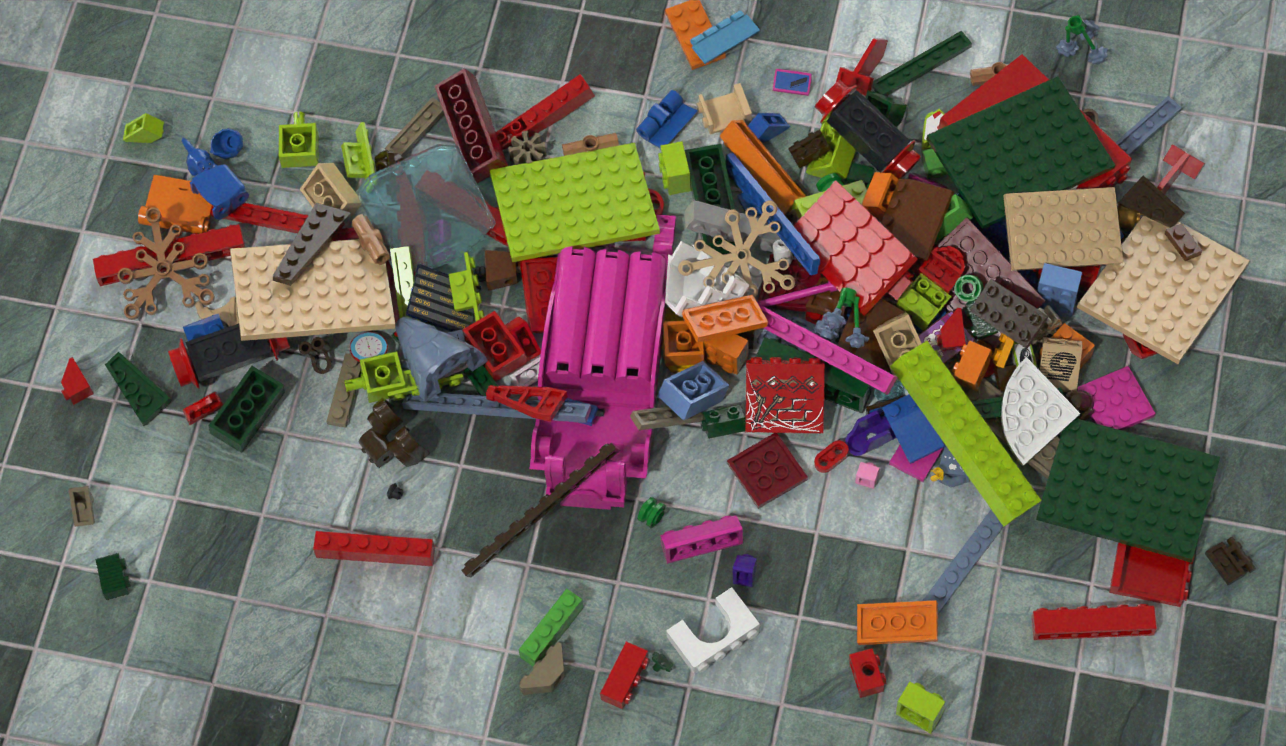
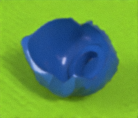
(226, 143)

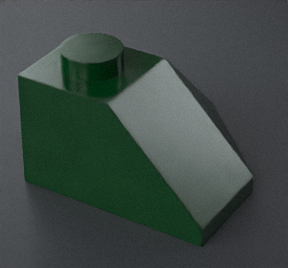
(889, 107)

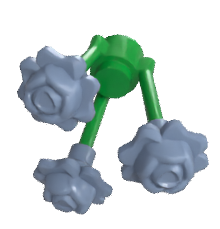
(1087, 31)
(835, 320)

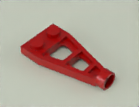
(546, 409)

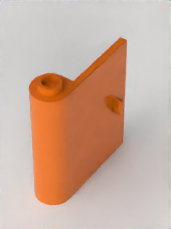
(177, 205)

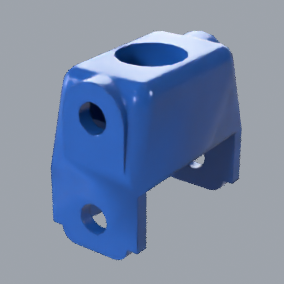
(220, 189)

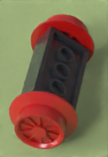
(867, 130)
(220, 354)

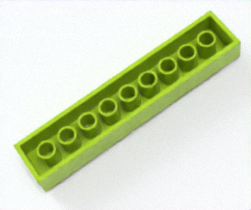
(965, 433)

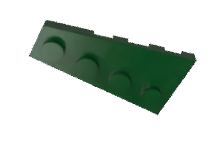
(137, 388)

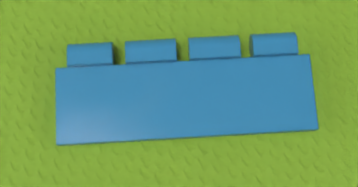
(731, 33)

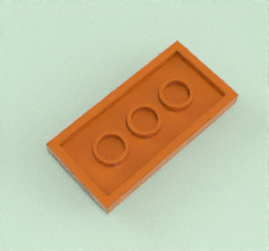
(687, 22)
(724, 318)
(897, 622)

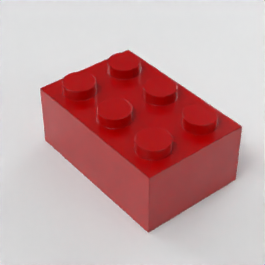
(497, 344)

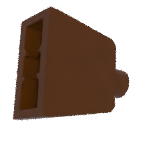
(500, 269)

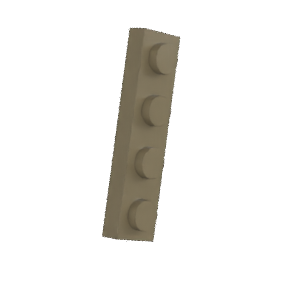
(416, 128)
(343, 400)
(660, 417)

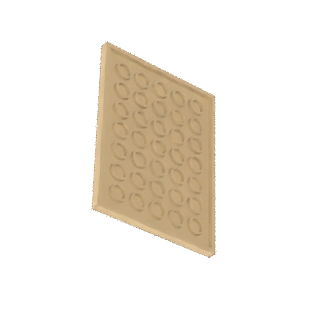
(1159, 294)
(332, 295)

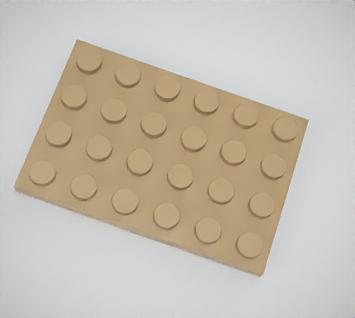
(1063, 228)

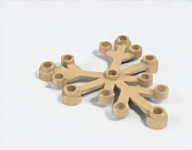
(719, 259)

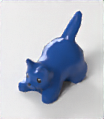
(197, 159)

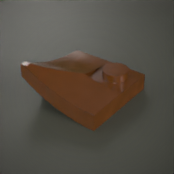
(825, 301)

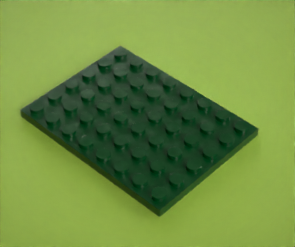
(1020, 147)
(1129, 489)

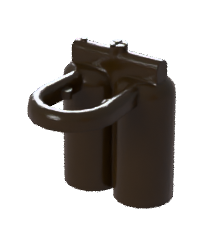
(311, 349)

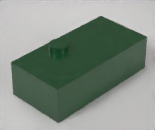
(246, 409)

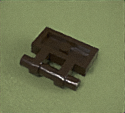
(809, 148)
(1226, 564)

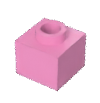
(867, 474)

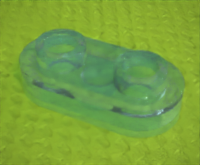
(896, 390)

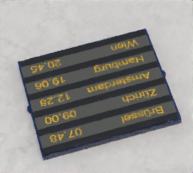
(433, 301)

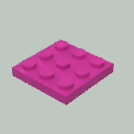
(1118, 400)

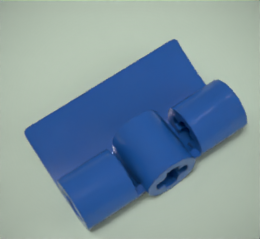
(665, 120)

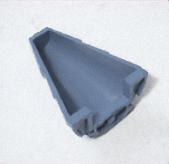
(433, 354)

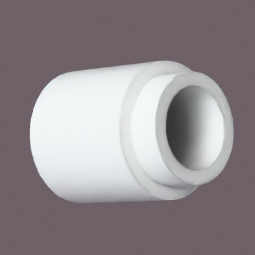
(780, 251)

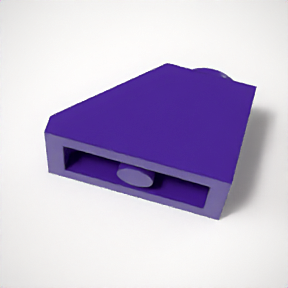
(744, 570)

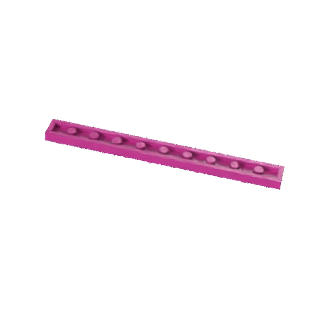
(828, 352)

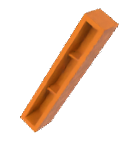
(761, 165)

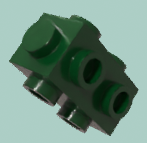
(723, 421)

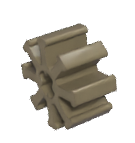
(519, 149)
(1049, 326)

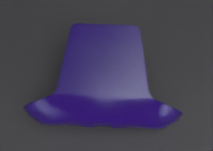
(865, 425)

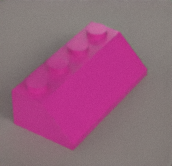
(702, 539)

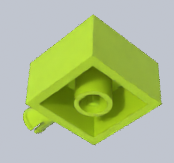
(298, 143)
(378, 377)

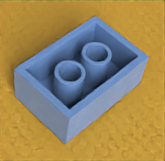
(1059, 288)
(693, 390)

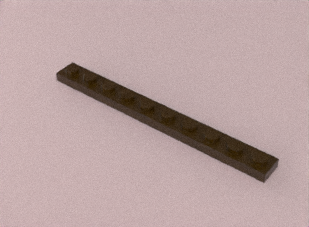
(546, 504)

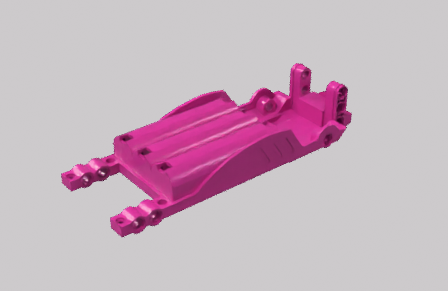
(611, 316)

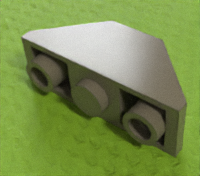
(546, 673)

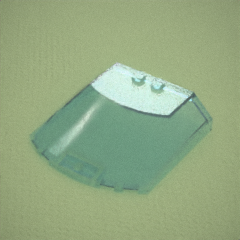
(427, 205)

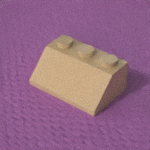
(330, 188)
(896, 338)

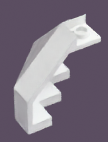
(689, 291)

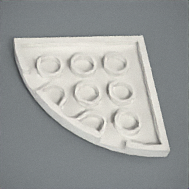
(1033, 411)

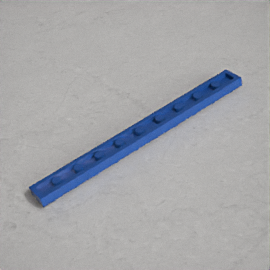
(787, 231)

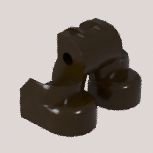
(380, 448)

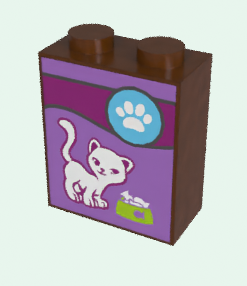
(930, 336)

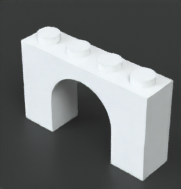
(701, 654)

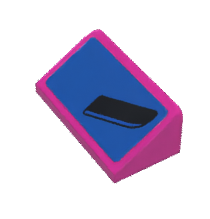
(792, 82)

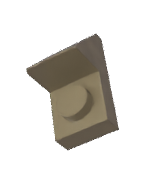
(81, 505)

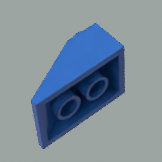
(912, 429)

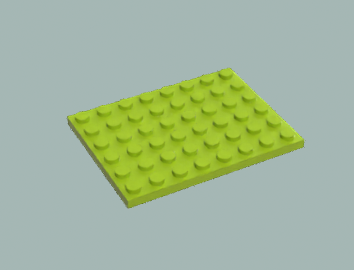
(574, 202)

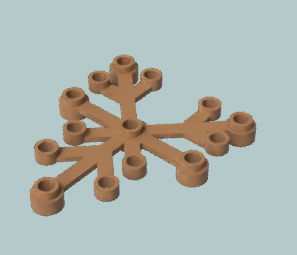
(159, 247)

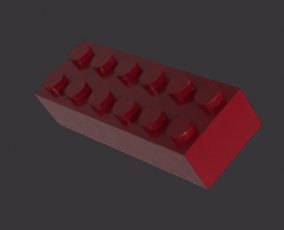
(470, 123)

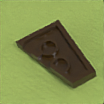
(1151, 203)

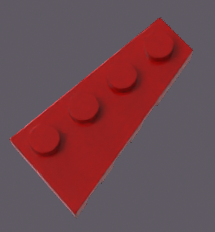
(538, 281)

